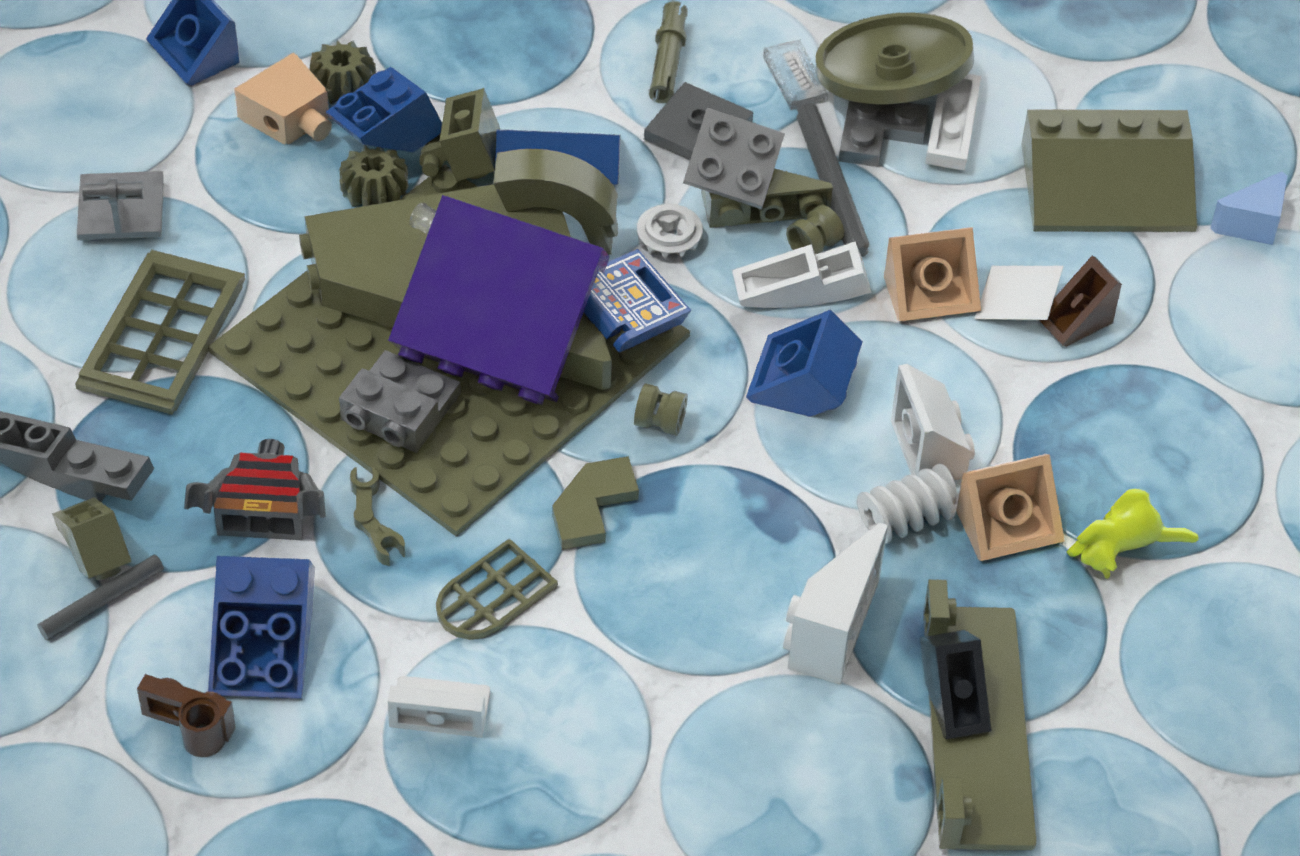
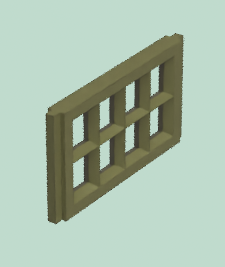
(140, 393)

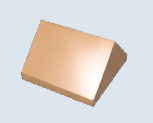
(932, 274)
(1010, 507)

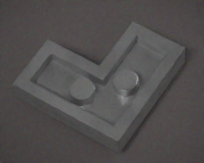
(871, 123)

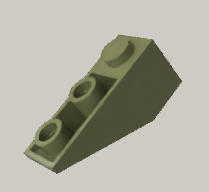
(787, 198)

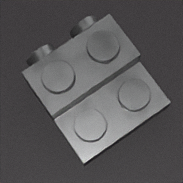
(398, 400)

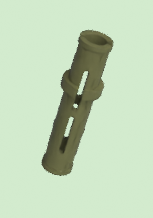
(669, 43)

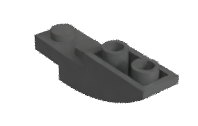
(72, 466)

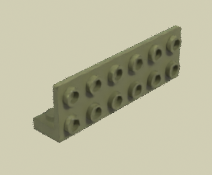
(984, 776)

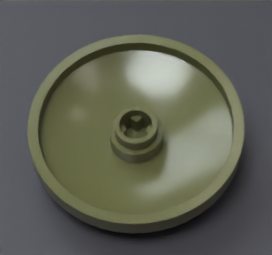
(894, 58)

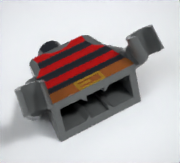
(259, 495)

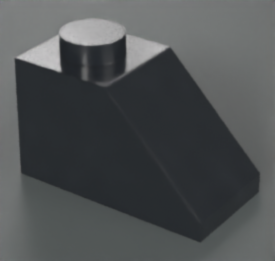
(956, 682)

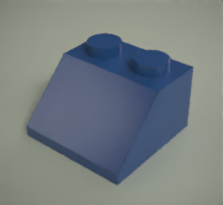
(806, 366)

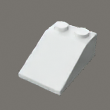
(833, 609)

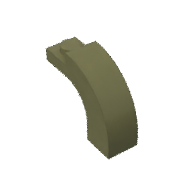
(559, 182)

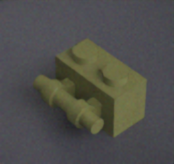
(465, 138)

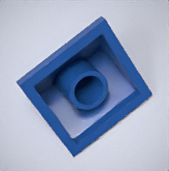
(195, 39)

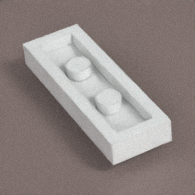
(953, 124)

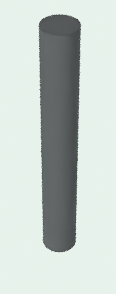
(100, 597)

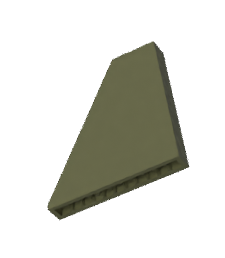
(370, 253)

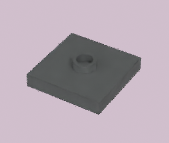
(681, 118)

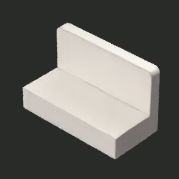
(438, 706)

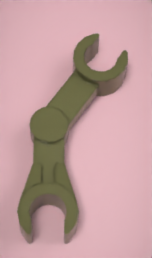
(364, 519)

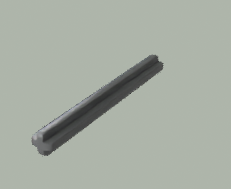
(830, 171)

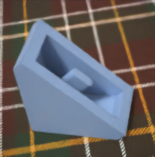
(1252, 211)

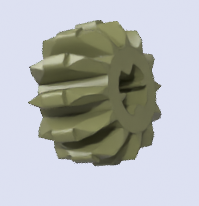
(342, 68)
(373, 177)

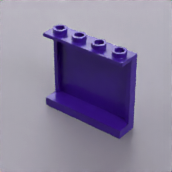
(496, 299)

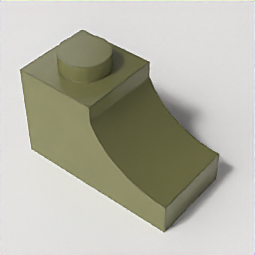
(93, 538)

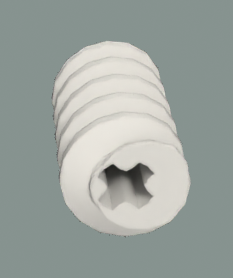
(909, 501)

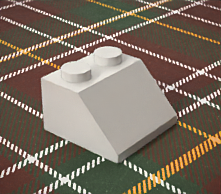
(929, 424)

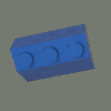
(596, 149)

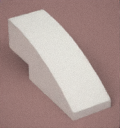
(803, 278)

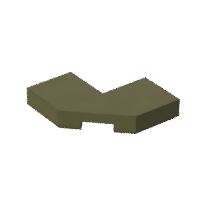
(595, 485)

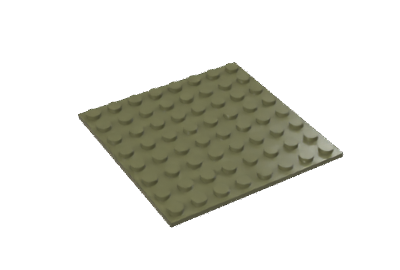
(483, 443)

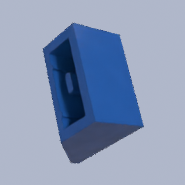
(388, 113)

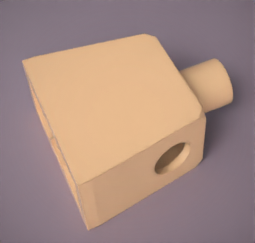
(285, 102)

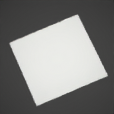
(1019, 292)

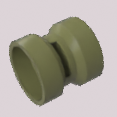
(819, 229)
(660, 409)

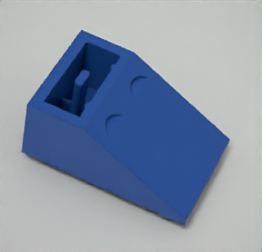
(261, 626)

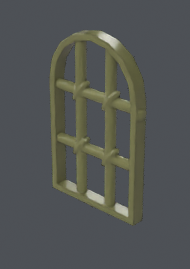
(492, 576)

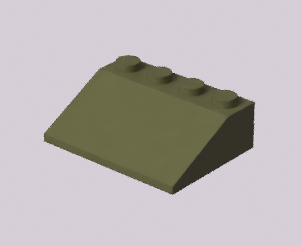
(1110, 170)

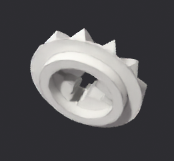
(666, 218)

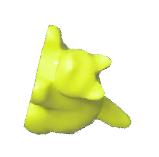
(1125, 527)

